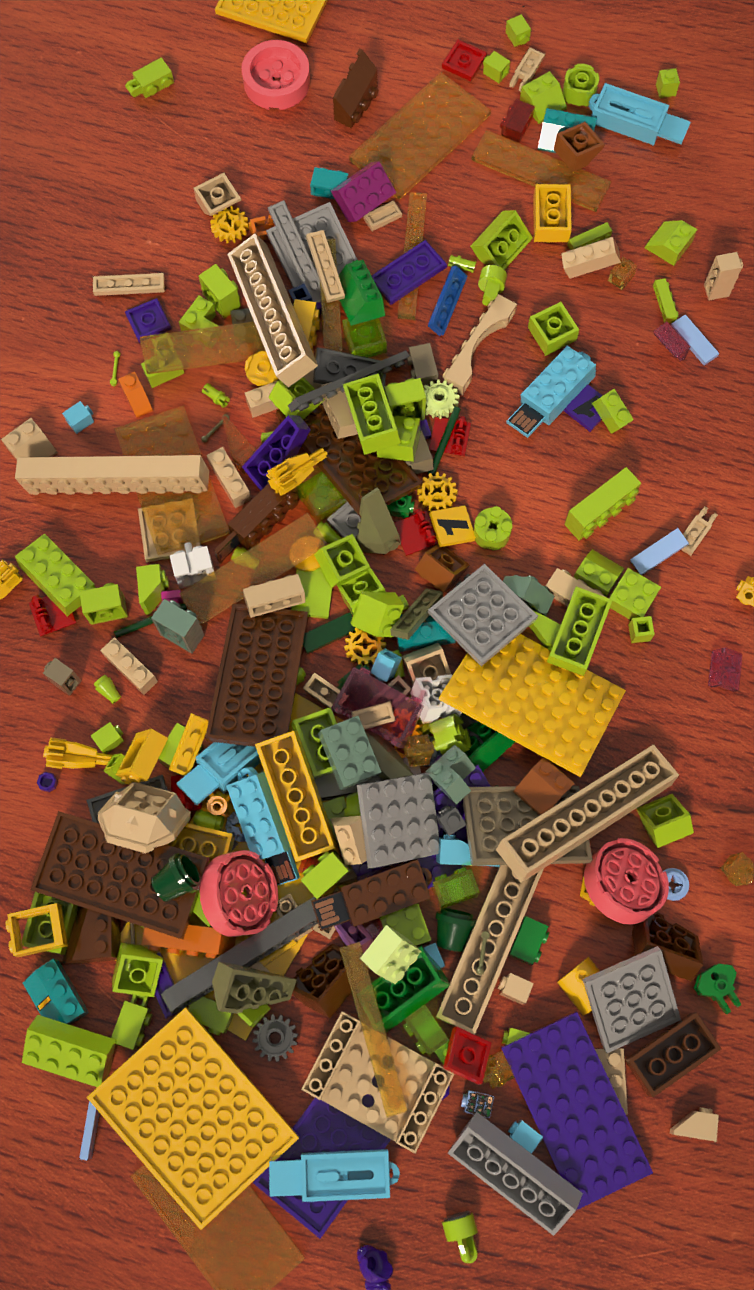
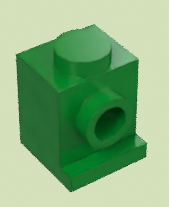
(401, 510)

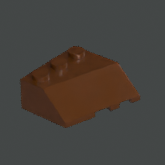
(93, 938)

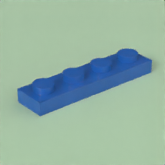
(447, 300)

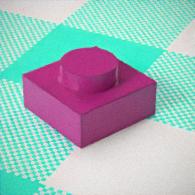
(172, 595)

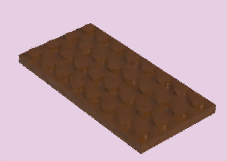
(350, 469)
(257, 676)
(111, 878)

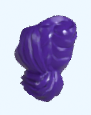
(374, 1268)

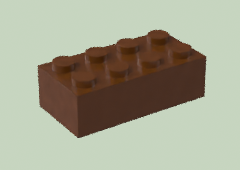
(672, 1054)

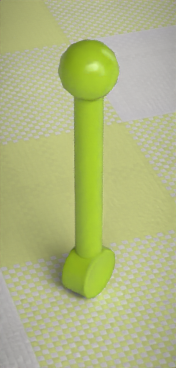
(113, 381)

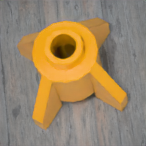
(217, 803)

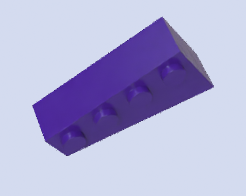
(278, 447)

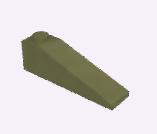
(376, 526)
(389, 760)
(245, 987)

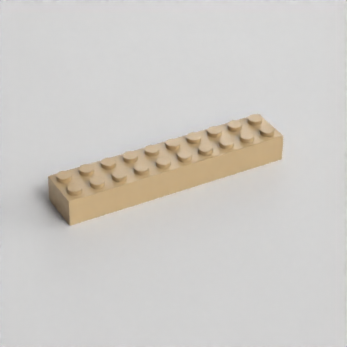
(272, 310)
(113, 474)
(586, 813)
(501, 918)

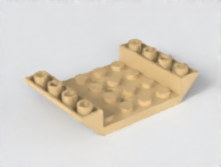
(346, 1073)

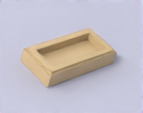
(382, 215)
(375, 715)

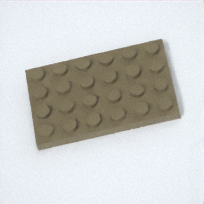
(498, 812)

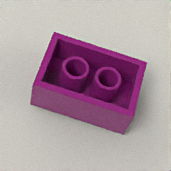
(363, 191)

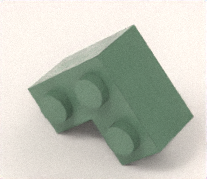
(531, 592)
(449, 773)

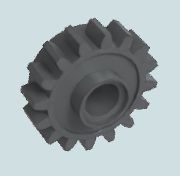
(265, 1043)

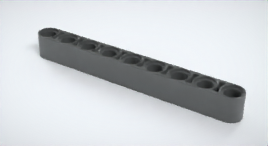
(244, 954)

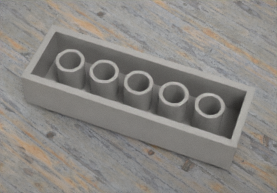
(515, 1174)

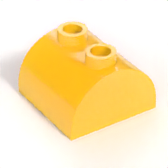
(573, 984)

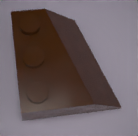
(356, 91)
(678, 945)
(323, 983)

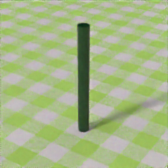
(445, 438)
(138, 625)

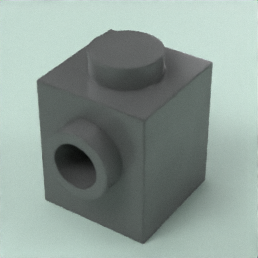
(450, 819)

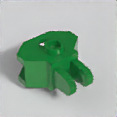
(721, 986)

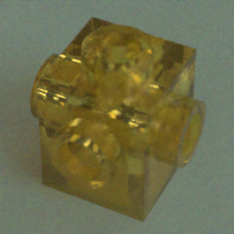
(418, 750)
(739, 869)
(497, 1070)

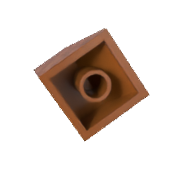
(577, 146)
(441, 567)
(543, 787)

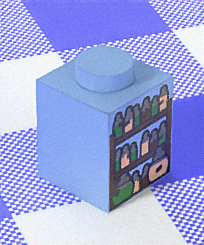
(477, 1102)

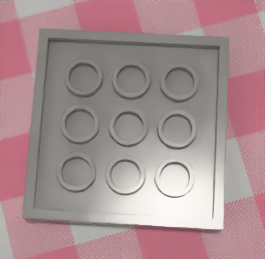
(312, 221)
(482, 614)
(398, 819)
(631, 999)

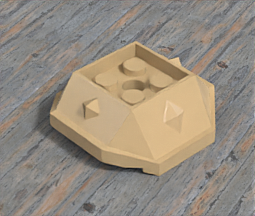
(142, 817)

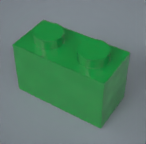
(528, 941)

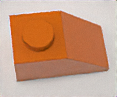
(135, 394)

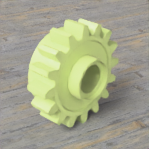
(440, 391)

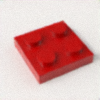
(464, 60)
(467, 1055)

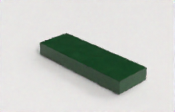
(328, 633)

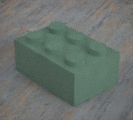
(178, 625)
(349, 752)

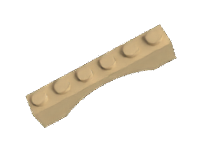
(498, 316)

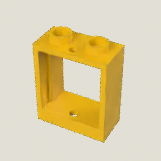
(141, 756)
(58, 928)

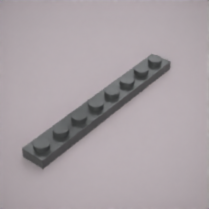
(331, 389)

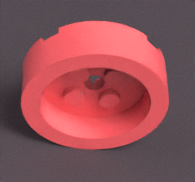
(276, 60)
(611, 889)
(222, 899)

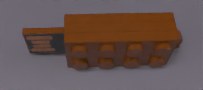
(257, 520)
(374, 895)

